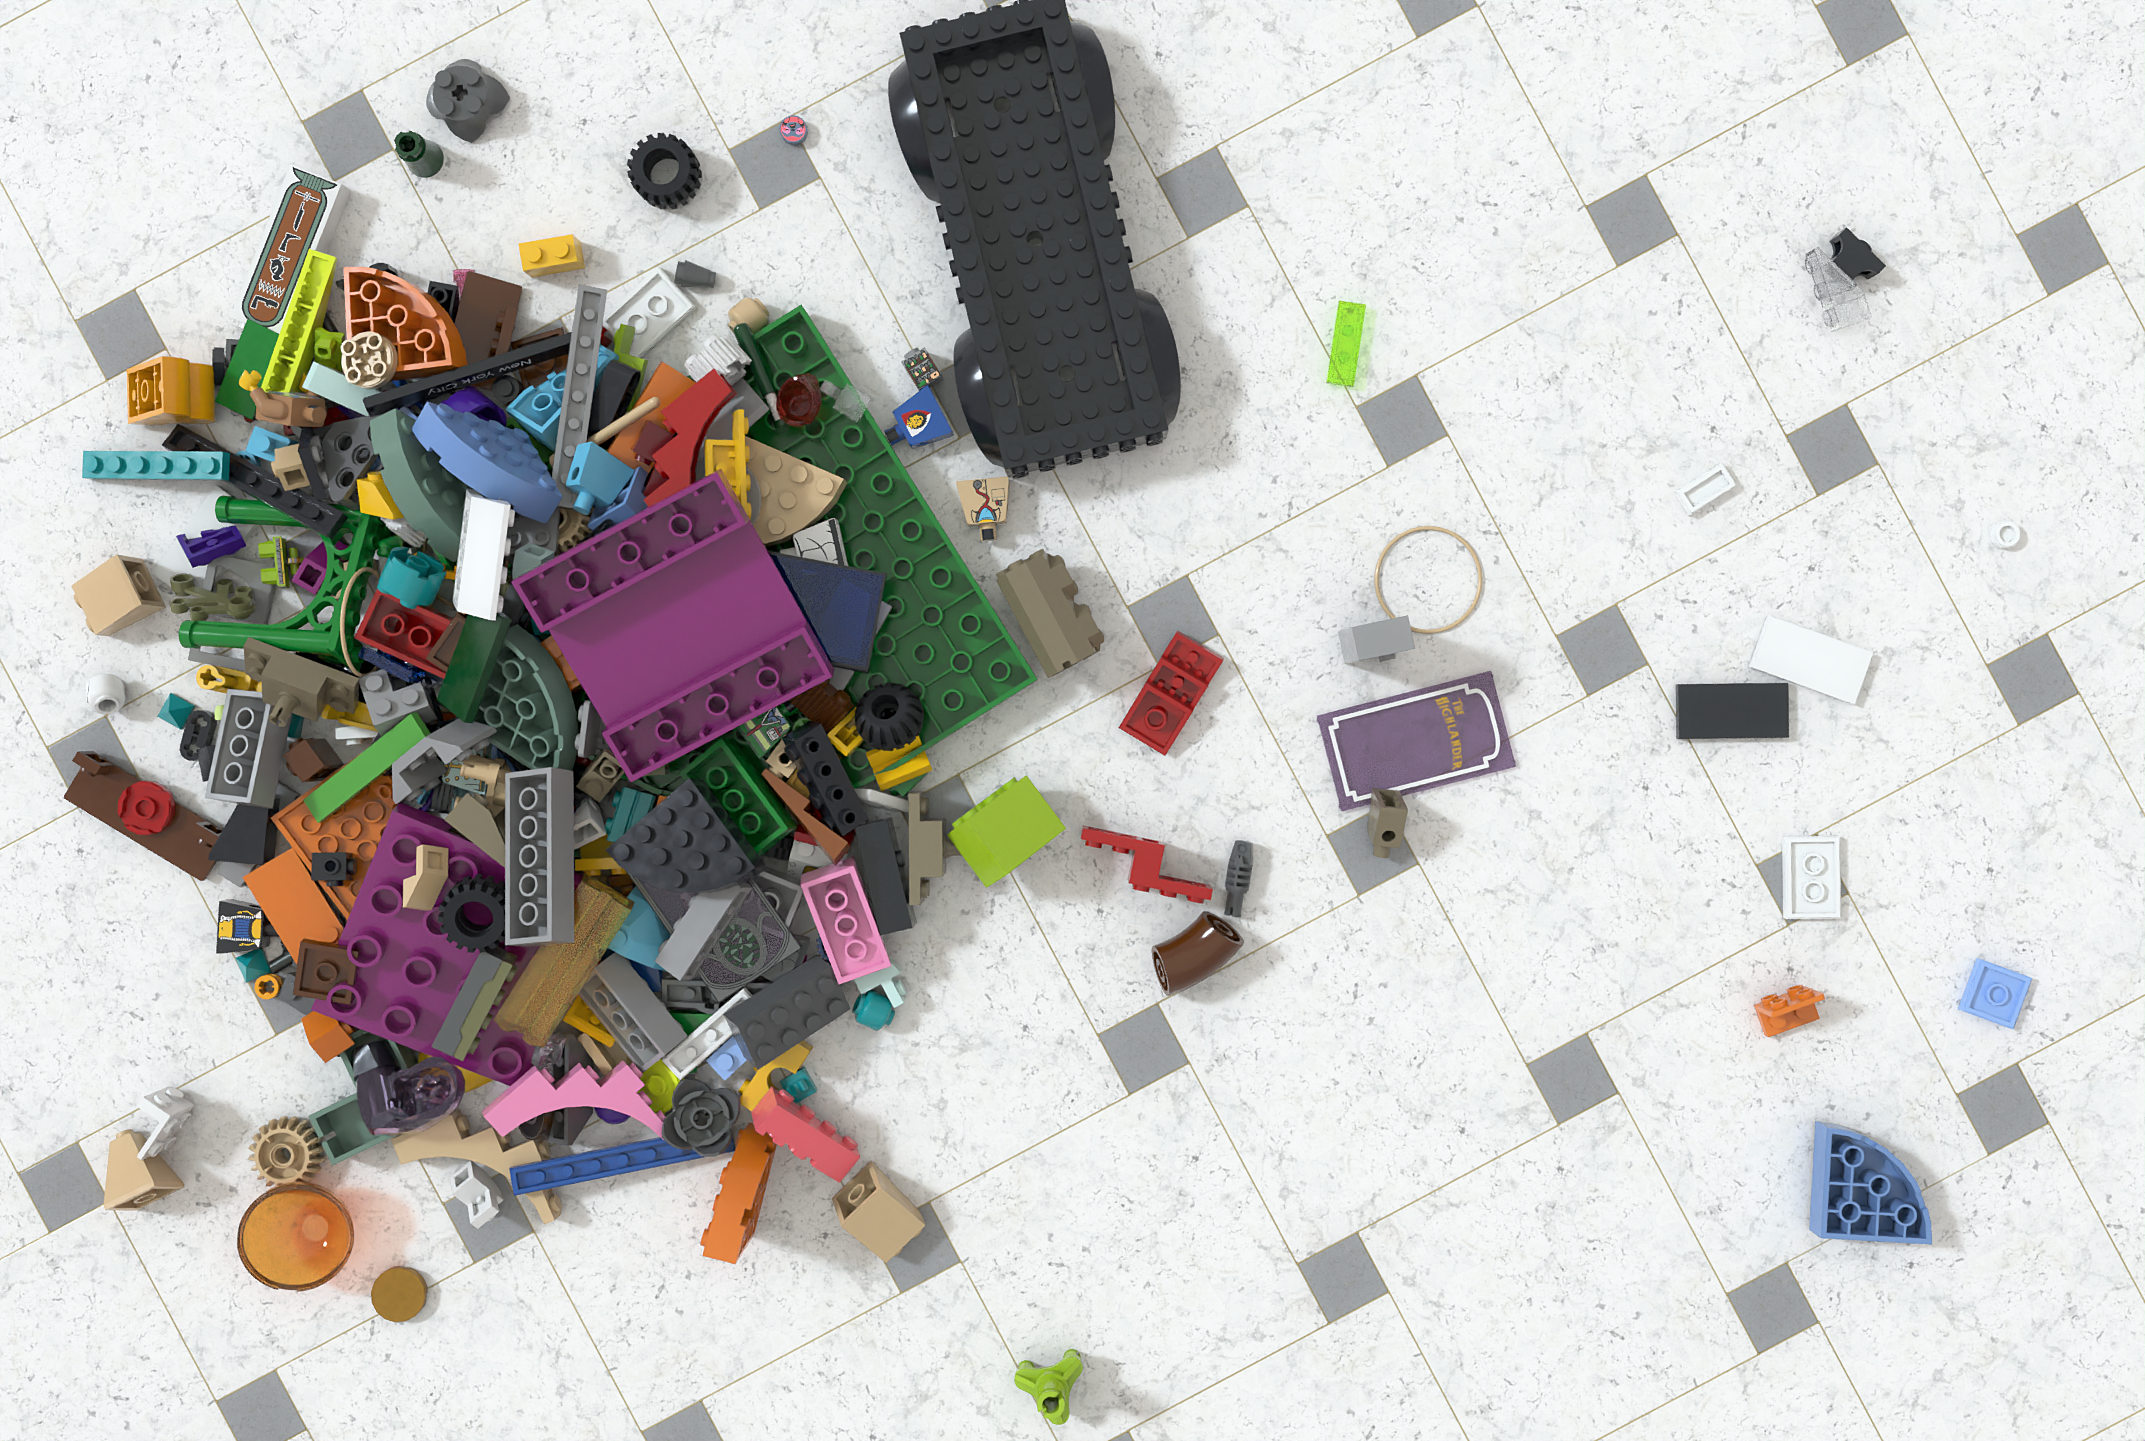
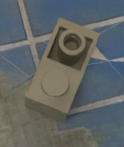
(600, 775)

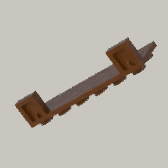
(182, 843)

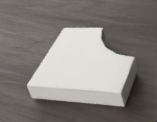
(881, 800)

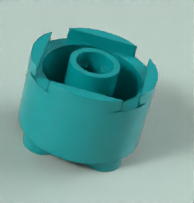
(411, 577)

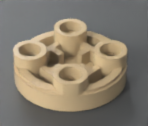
(369, 360)

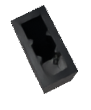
(248, 836)

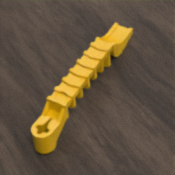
(239, 680)

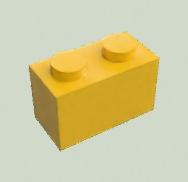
(551, 255)

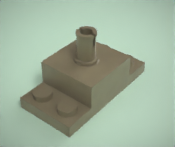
(298, 683)
(926, 848)

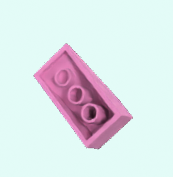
(845, 920)

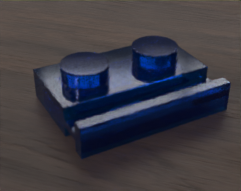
(392, 665)

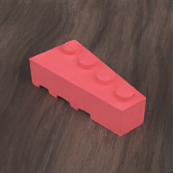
(805, 1134)

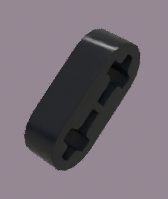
(196, 734)

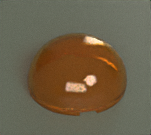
(295, 1236)

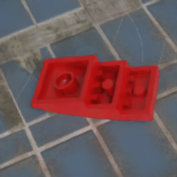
(1171, 693)

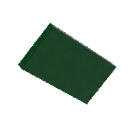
(473, 665)

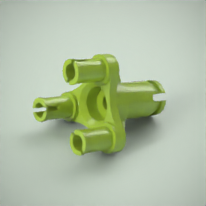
(1051, 1384)

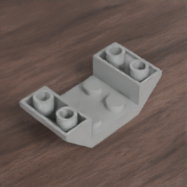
(420, 766)

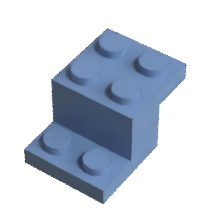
(626, 504)

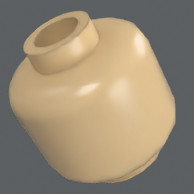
(750, 312)

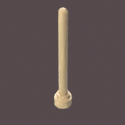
(621, 423)

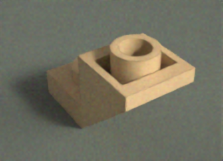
(431, 873)

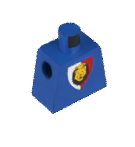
(919, 421)

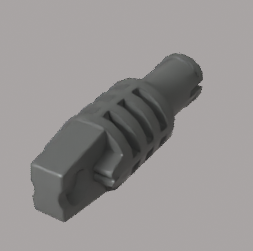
(1238, 876)

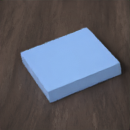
(1995, 993)

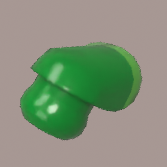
(387, 544)

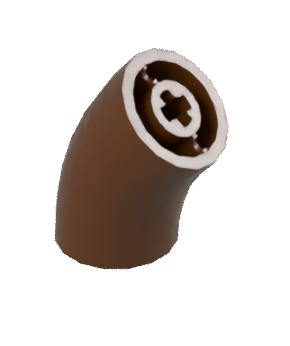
(1195, 953)

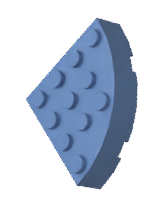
(489, 459)
(1863, 1191)

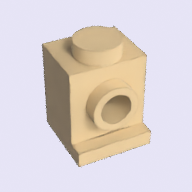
(777, 767)

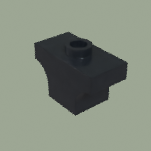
(1855, 255)

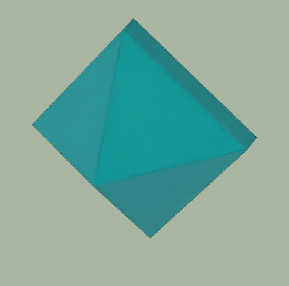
(176, 711)
(253, 965)

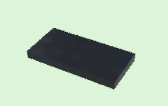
(1732, 710)

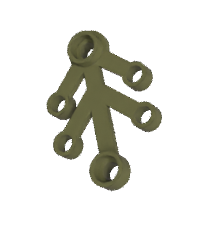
(207, 602)

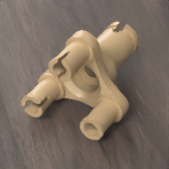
(493, 774)

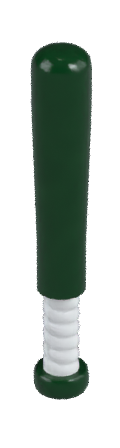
(757, 366)

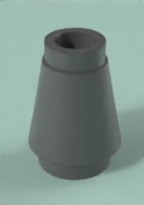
(694, 276)

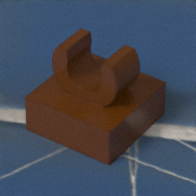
(624, 881)

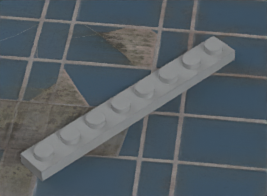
(578, 385)

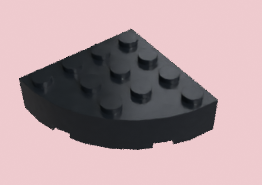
(688, 845)

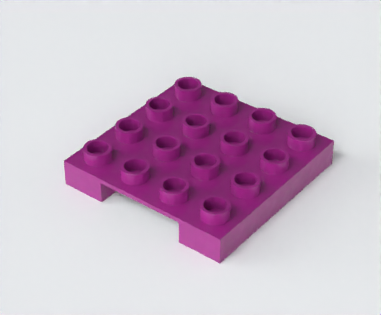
(676, 625)
(407, 965)

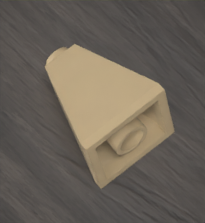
(135, 1182)

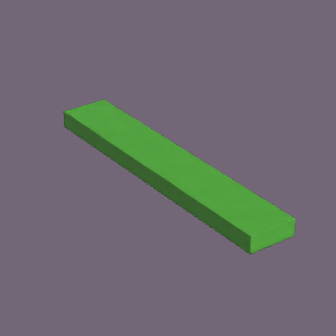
(366, 768)

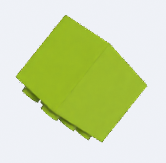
(1005, 830)

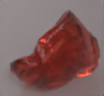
(799, 400)

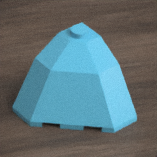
(640, 933)

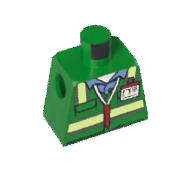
(767, 729)

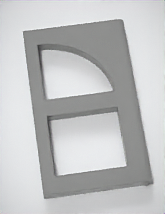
(263, 596)

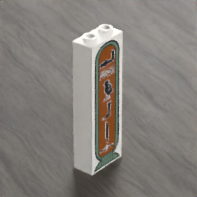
(300, 221)

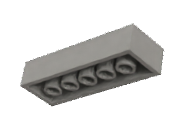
(539, 857)

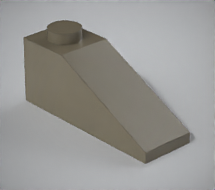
(478, 825)

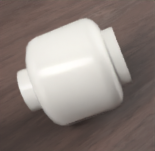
(105, 693)

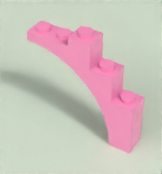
(536, 1095)

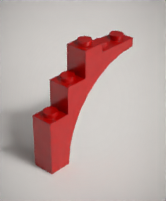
(689, 417)

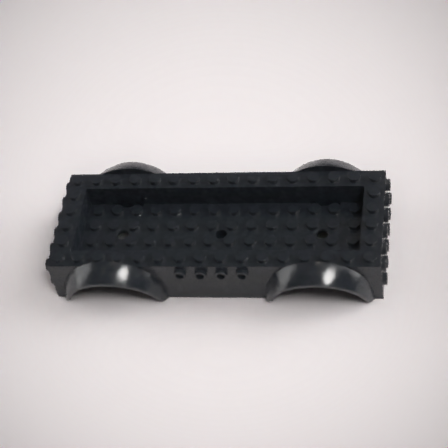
(1021, 181)

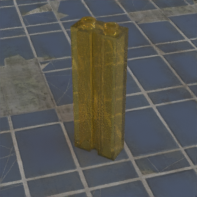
(561, 970)

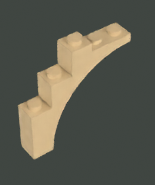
(486, 1147)

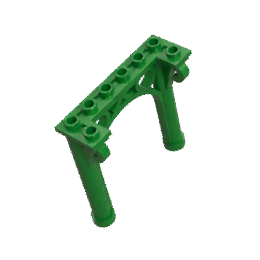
(325, 637)

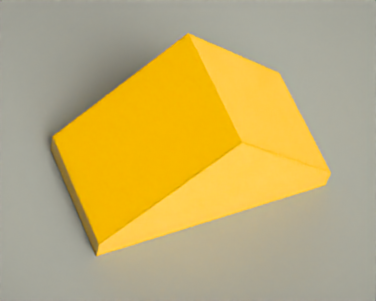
(845, 735)

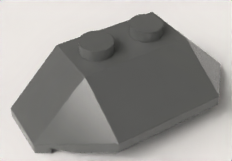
(570, 1120)

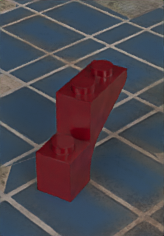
(648, 443)

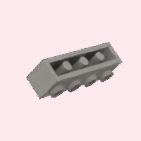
(699, 930)

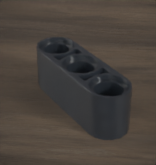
(612, 396)

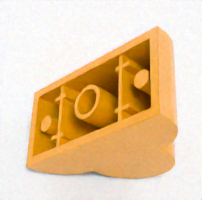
(170, 392)

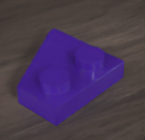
(211, 545)

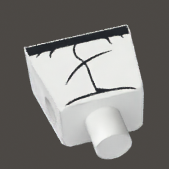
(820, 543)

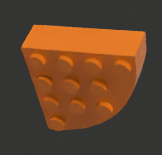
(405, 315)
(740, 1198)

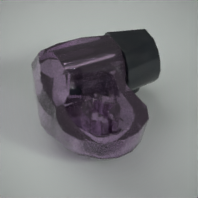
(406, 1099)

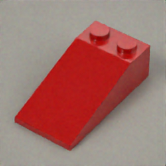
(403, 631)

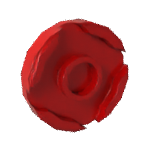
(146, 807)

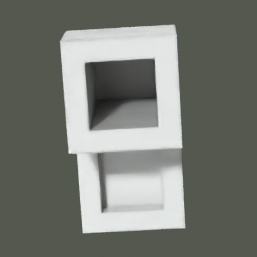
(478, 1192)

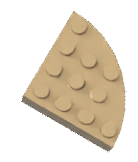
(791, 492)

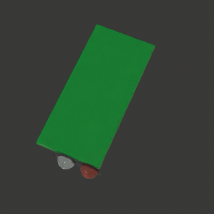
(251, 353)

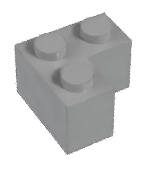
(391, 706)

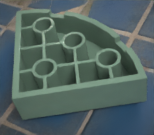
(418, 483)
(530, 705)

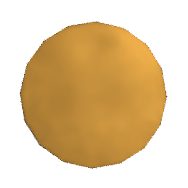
(399, 1294)

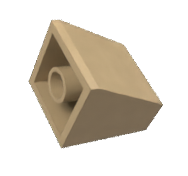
(117, 595)
(877, 1213)

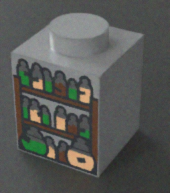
(921, 368)

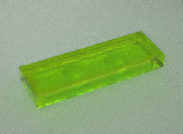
(1345, 343)

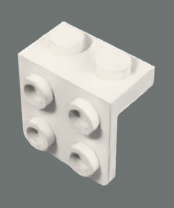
(171, 1111)

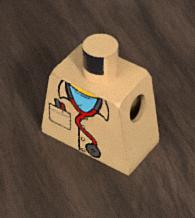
(985, 504)

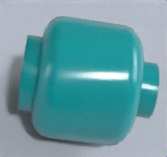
(873, 1010)

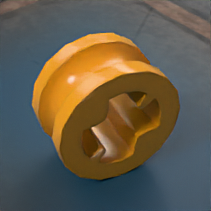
(259, 986)

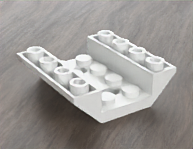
(482, 555)

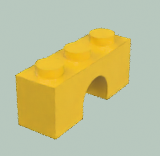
(755, 1089)

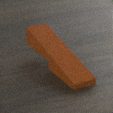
(799, 806)

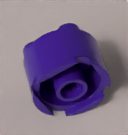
(477, 403)

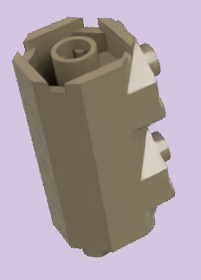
(1045, 608)

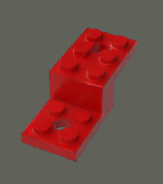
(1146, 864)

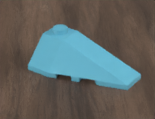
(540, 407)

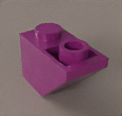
(314, 567)

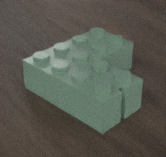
(345, 1116)

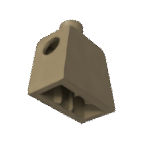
(1386, 820)

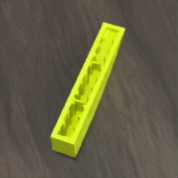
(306, 311)

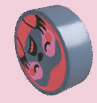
(793, 130)

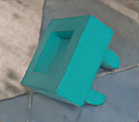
(799, 1085)

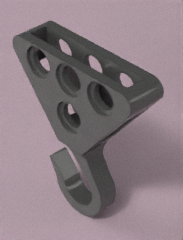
(341, 448)

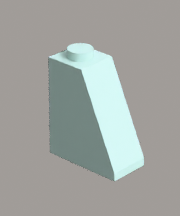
(335, 387)

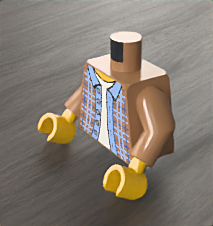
(285, 407)

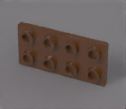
(486, 318)

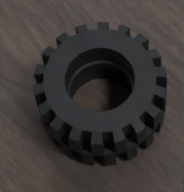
(649, 155)
(460, 927)

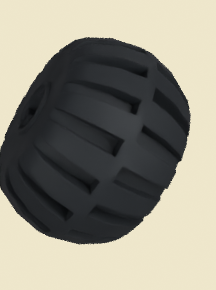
(889, 716)

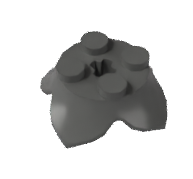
(465, 117)
(688, 1101)

